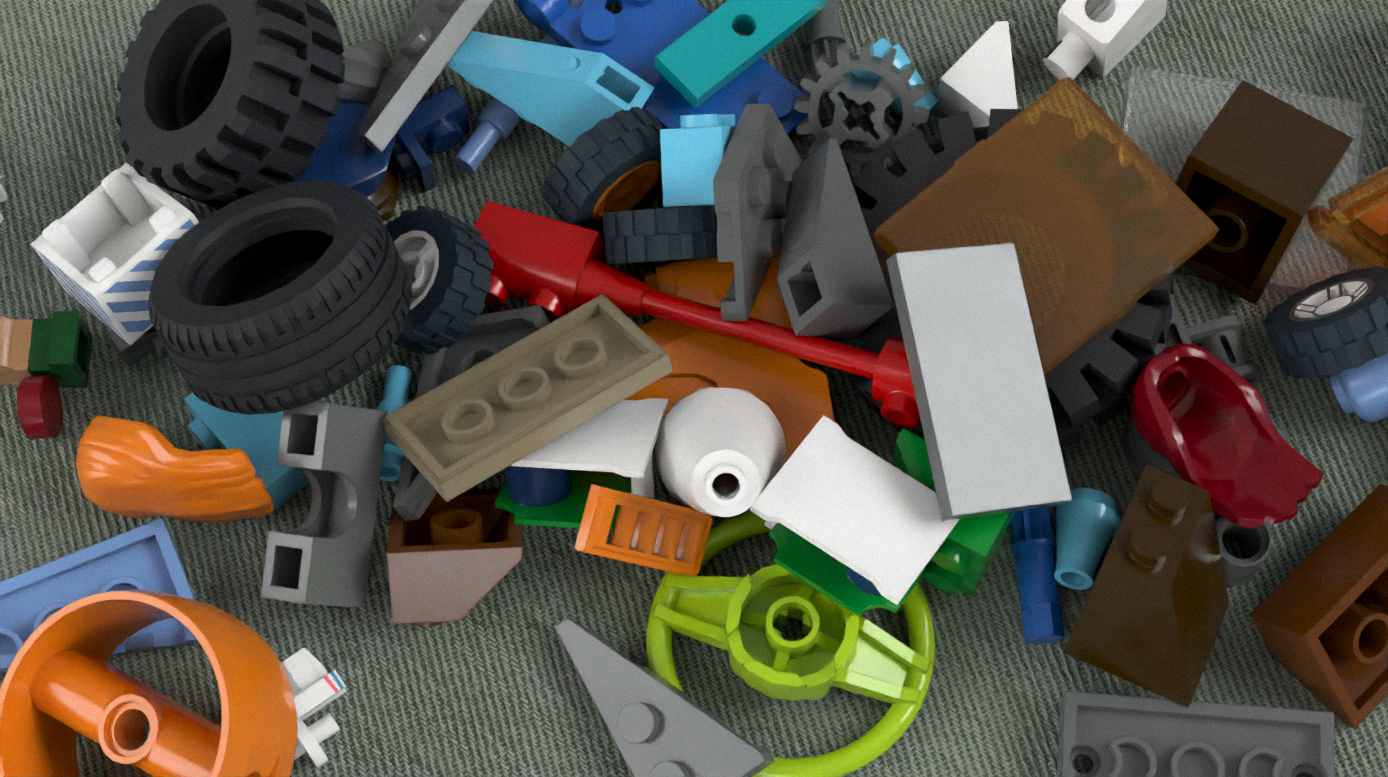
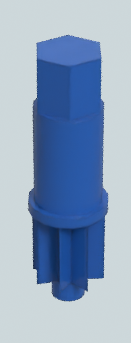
(1035, 570)

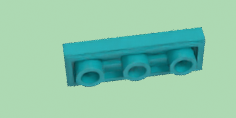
(715, 53)

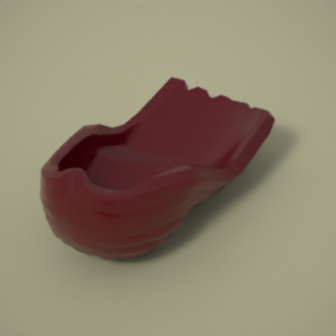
(1220, 436)

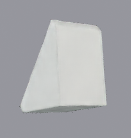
(981, 78)

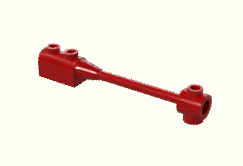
(567, 267)

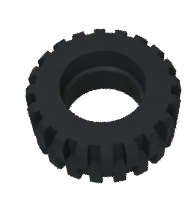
(228, 94)

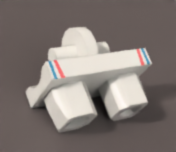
(312, 691)

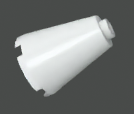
(719, 450)

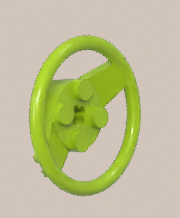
(836, 652)

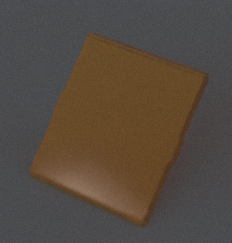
(1077, 201)

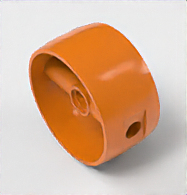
(67, 687)

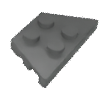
(752, 203)

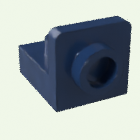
(430, 128)

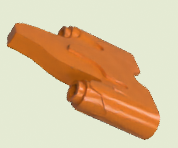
(704, 359)

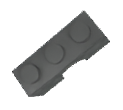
(331, 550)

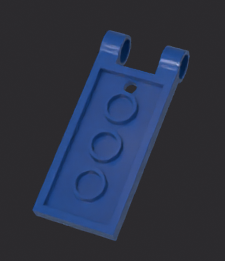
(642, 33)

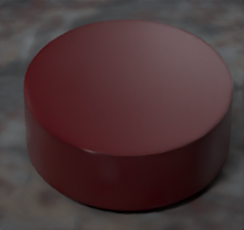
(40, 407)

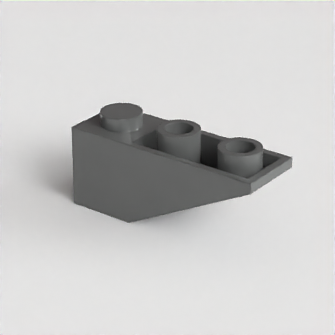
(827, 255)

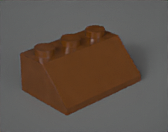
(1333, 614)

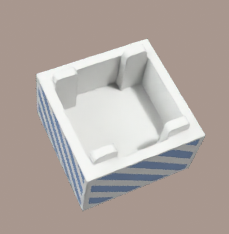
(112, 246)

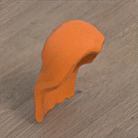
(140, 474)

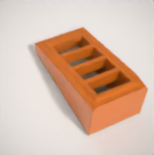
(645, 531)

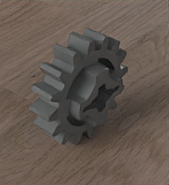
(846, 87)

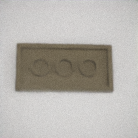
(526, 396)

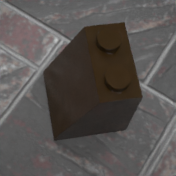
(1256, 182)
(1157, 591)

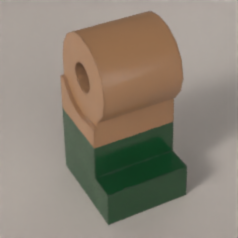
(45, 347)

